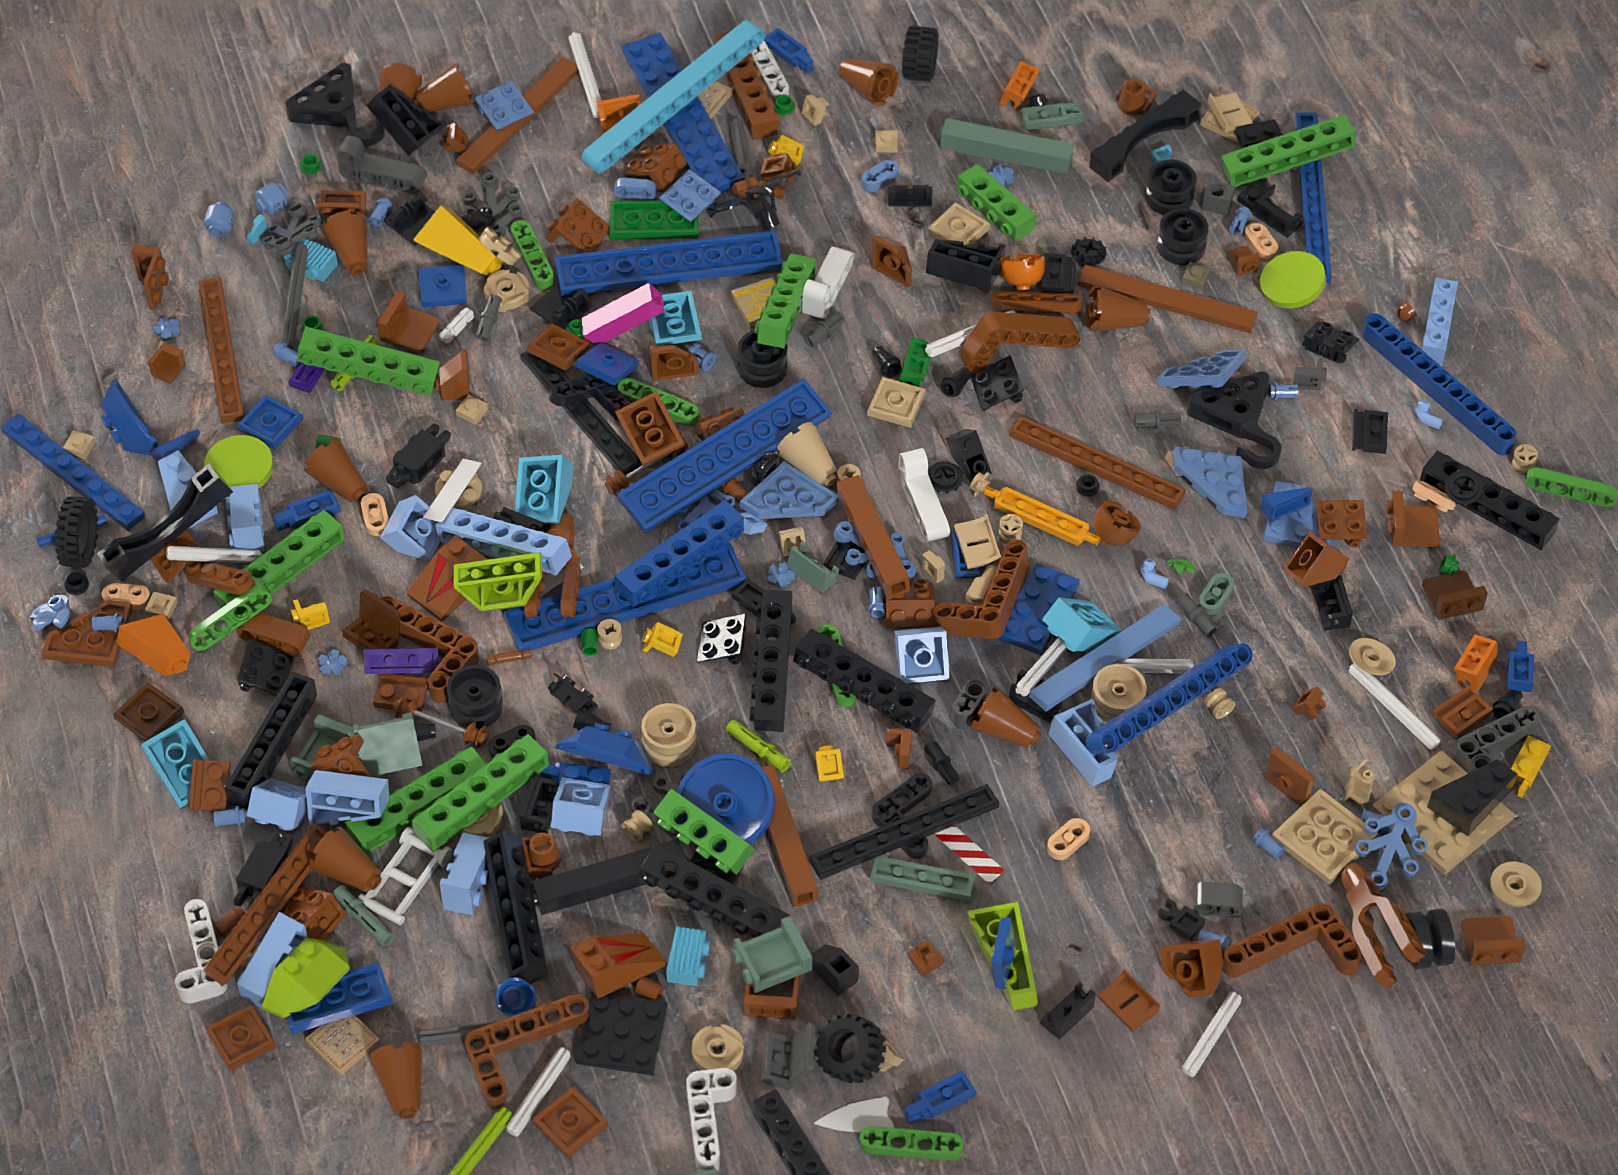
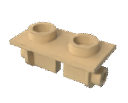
(1359, 784)

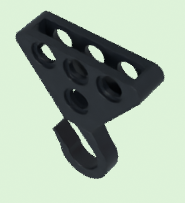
(331, 105)
(1238, 415)

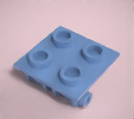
(503, 105)
(691, 196)

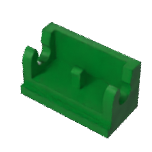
(915, 362)

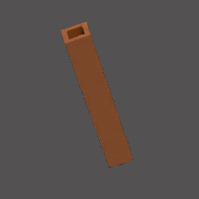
(873, 537)
(789, 849)

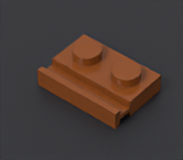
(395, 686)
(1462, 712)
(208, 785)

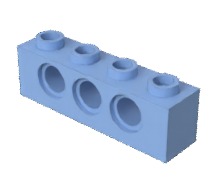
(1439, 319)

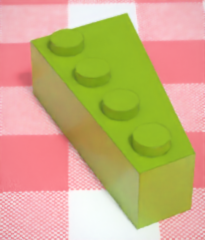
(1020, 984)

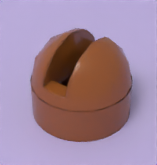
(1406, 312)

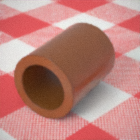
(649, 988)

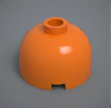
(1022, 270)

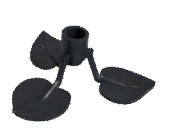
(767, 212)

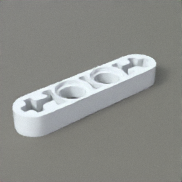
(770, 68)

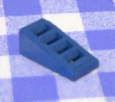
(174, 445)
(1285, 502)
(956, 559)

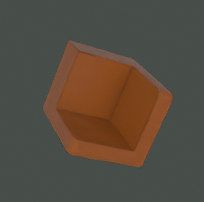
(167, 363)

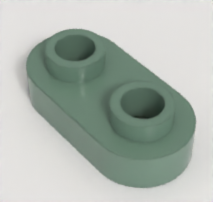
(1214, 595)

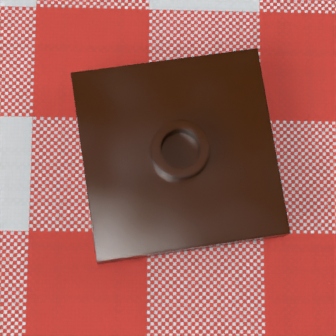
(148, 712)

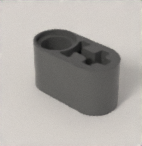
(960, 716)
(1218, 899)

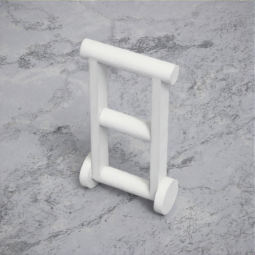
(407, 839)

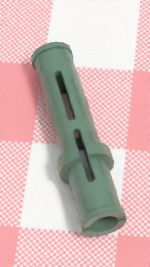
(356, 909)

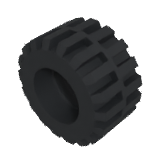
(920, 53)
(868, 1054)

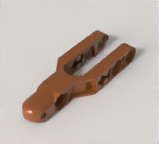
(572, 577)
(1362, 895)

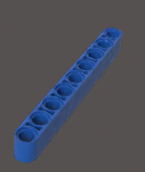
(1439, 384)
(1169, 699)

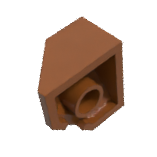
(891, 259)
(671, 362)
(454, 377)
(1194, 965)

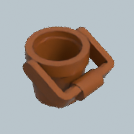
(1132, 97)
(542, 854)

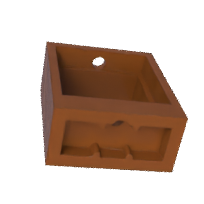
(772, 1005)

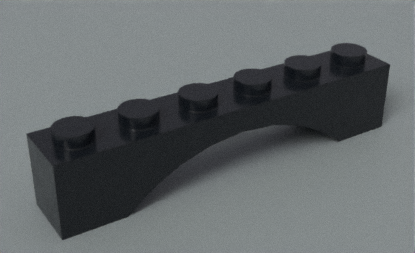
(1175, 113)
(129, 553)

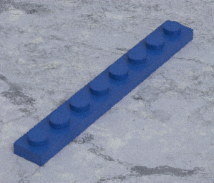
(73, 471)

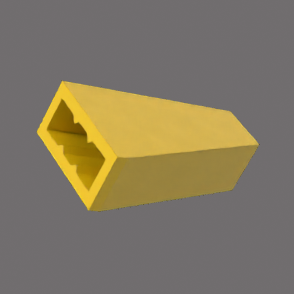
(458, 241)

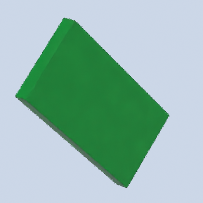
(649, 221)

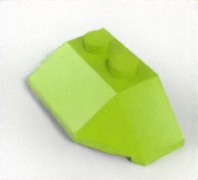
(499, 581)
(305, 976)

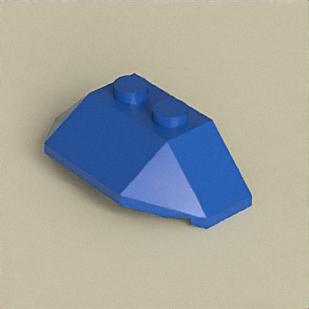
(126, 422)
(609, 747)

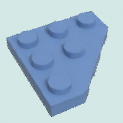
(1199, 372)
(1214, 477)
(787, 495)
(1294, 527)

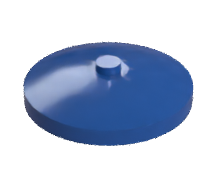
(732, 793)

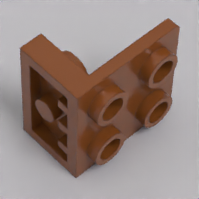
(315, 910)

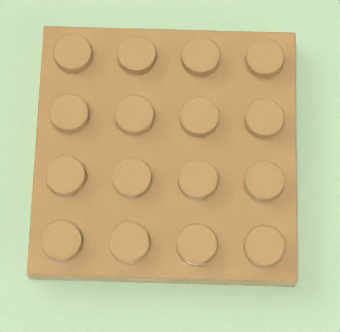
(1445, 843)

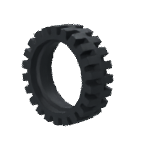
(76, 532)

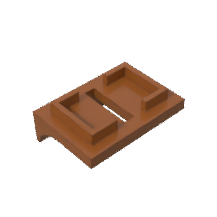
(1122, 991)

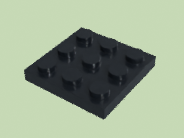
(622, 1033)

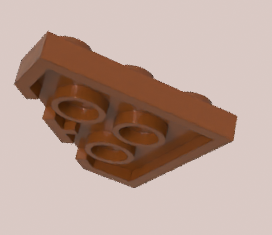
(81, 644)

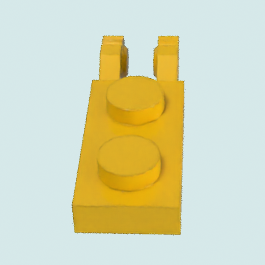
(1529, 762)

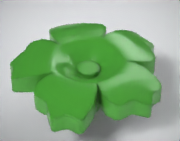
(1180, 565)

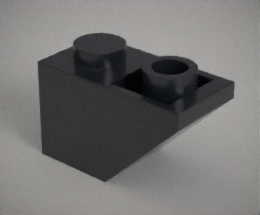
(968, 453)
(835, 968)

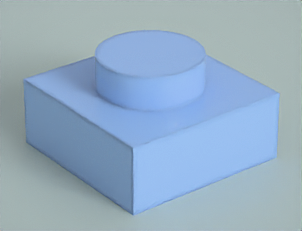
(753, 524)

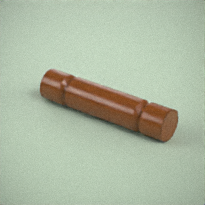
(508, 656)

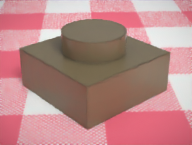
(1196, 275)

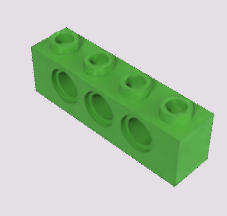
(996, 203)
(675, 806)

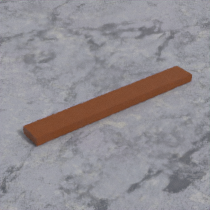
(536, 97)
(1170, 299)
(221, 350)
(1097, 462)
(264, 908)

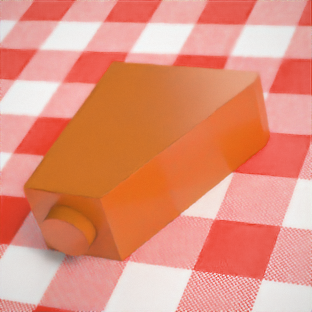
(155, 644)

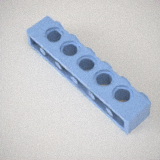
(504, 539)

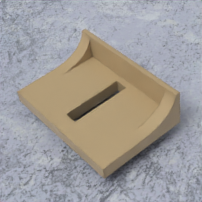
(1226, 104)
(973, 532)

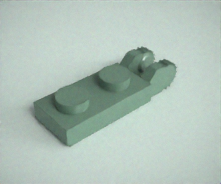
(1051, 115)

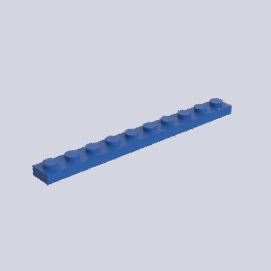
(1314, 202)

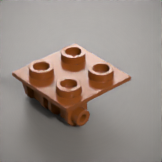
(1342, 520)
(170, 568)

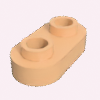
(1258, 239)
(1426, 491)
(376, 516)
(126, 593)
(1067, 840)

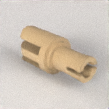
(978, 590)

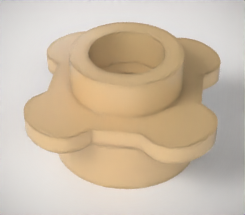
(979, 483)

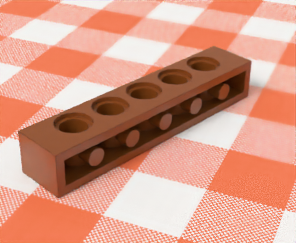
(752, 97)

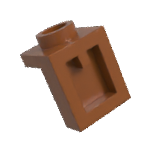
(776, 165)
(1243, 260)
(901, 741)

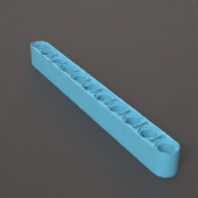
(673, 96)

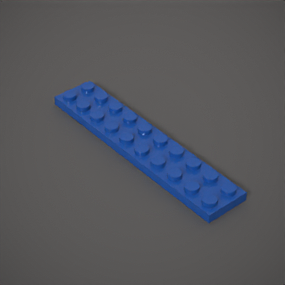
(691, 126)
(668, 263)
(721, 456)
(601, 602)

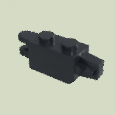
(418, 457)
(261, 867)

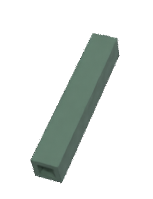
(1006, 146)

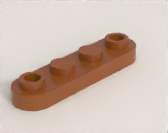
(1031, 301)
(219, 577)

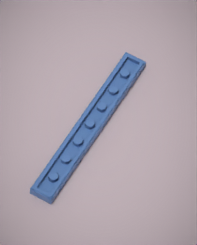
(1111, 652)

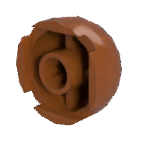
(1114, 525)

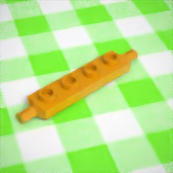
(1042, 516)

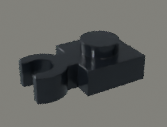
(1251, 193)
(1183, 921)

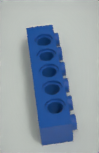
(679, 553)

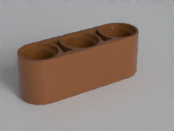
(275, 633)

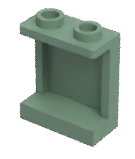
(326, 733)
(389, 745)
(773, 956)

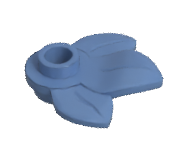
(54, 611)

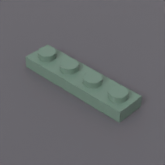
(922, 878)

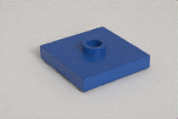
(442, 286)
(607, 363)
(270, 422)
(1003, 953)

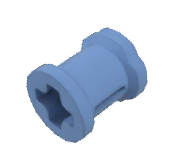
(703, 362)

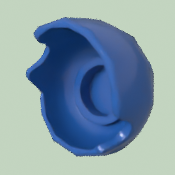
(515, 996)

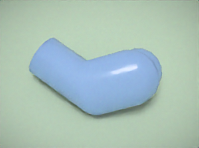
(1425, 417)
(1150, 575)

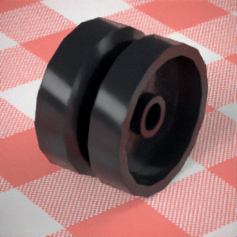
(1170, 186)
(1182, 236)
(760, 363)
(474, 696)
(1436, 937)

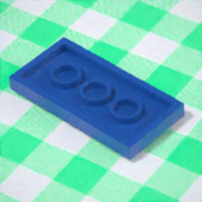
(1035, 599)
(352, 995)

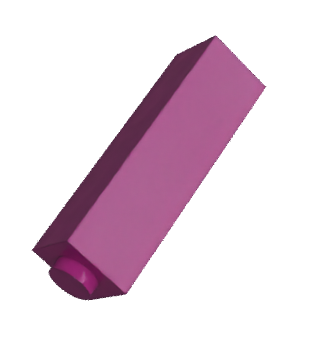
(622, 314)

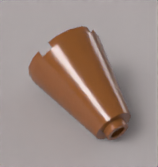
(400, 77)
(871, 79)
(445, 91)
(348, 239)
(1114, 311)
(336, 471)
(1005, 720)
(345, 861)
(400, 1076)

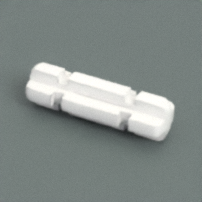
(456, 325)

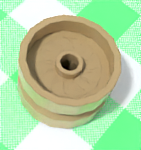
(1117, 690)
(669, 734)

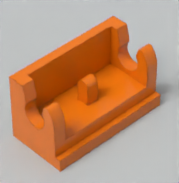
(1019, 84)
(615, 109)
(1477, 662)

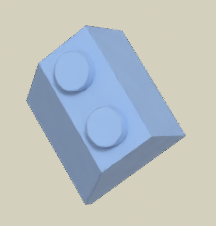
(409, 531)
(922, 654)
(278, 804)
(580, 806)

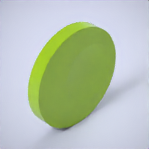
(1293, 279)
(241, 460)

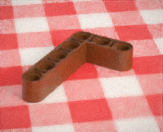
(1015, 329)
(992, 617)
(434, 634)
(1293, 939)
(518, 1038)

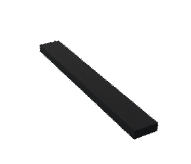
(586, 417)
(903, 831)

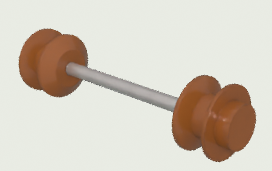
(621, 480)
(471, 733)

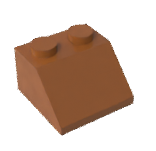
(1315, 561)

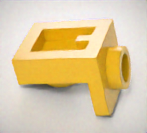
(786, 145)
(311, 616)
(662, 638)
(829, 764)

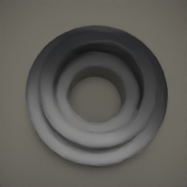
(1037, 100)
(1090, 481)
(75, 579)

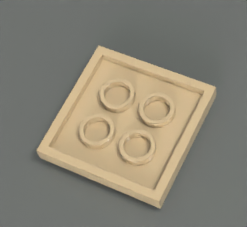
(1323, 836)

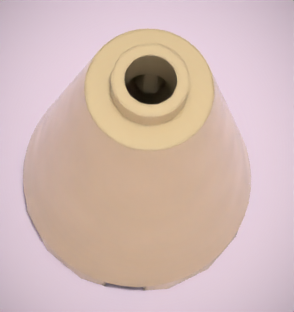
(809, 454)

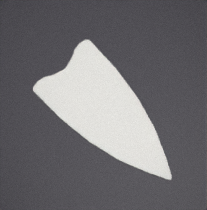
(858, 1116)

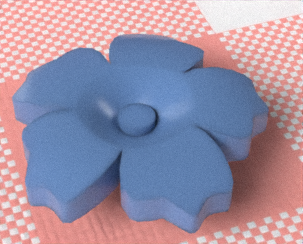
(1003, 176)
(167, 329)
(780, 575)
(332, 663)

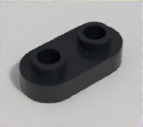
(507, 738)

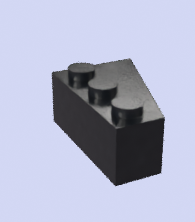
(403, 119)
(965, 264)
(1473, 796)

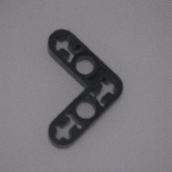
(565, 394)
(898, 810)

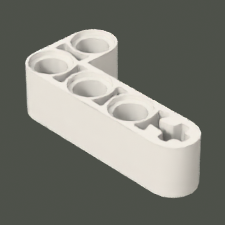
(822, 292)
(921, 495)
(203, 948)
(706, 1122)

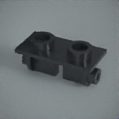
(916, 197)
(482, 219)
(516, 518)
(565, 687)

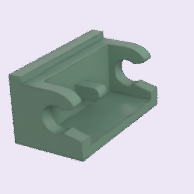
(811, 569)

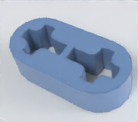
(880, 176)
(635, 189)

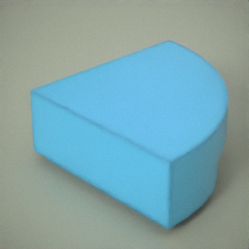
(1161, 154)
(258, 230)

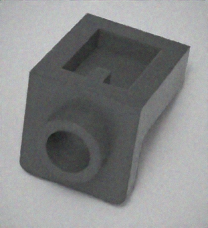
(1310, 378)

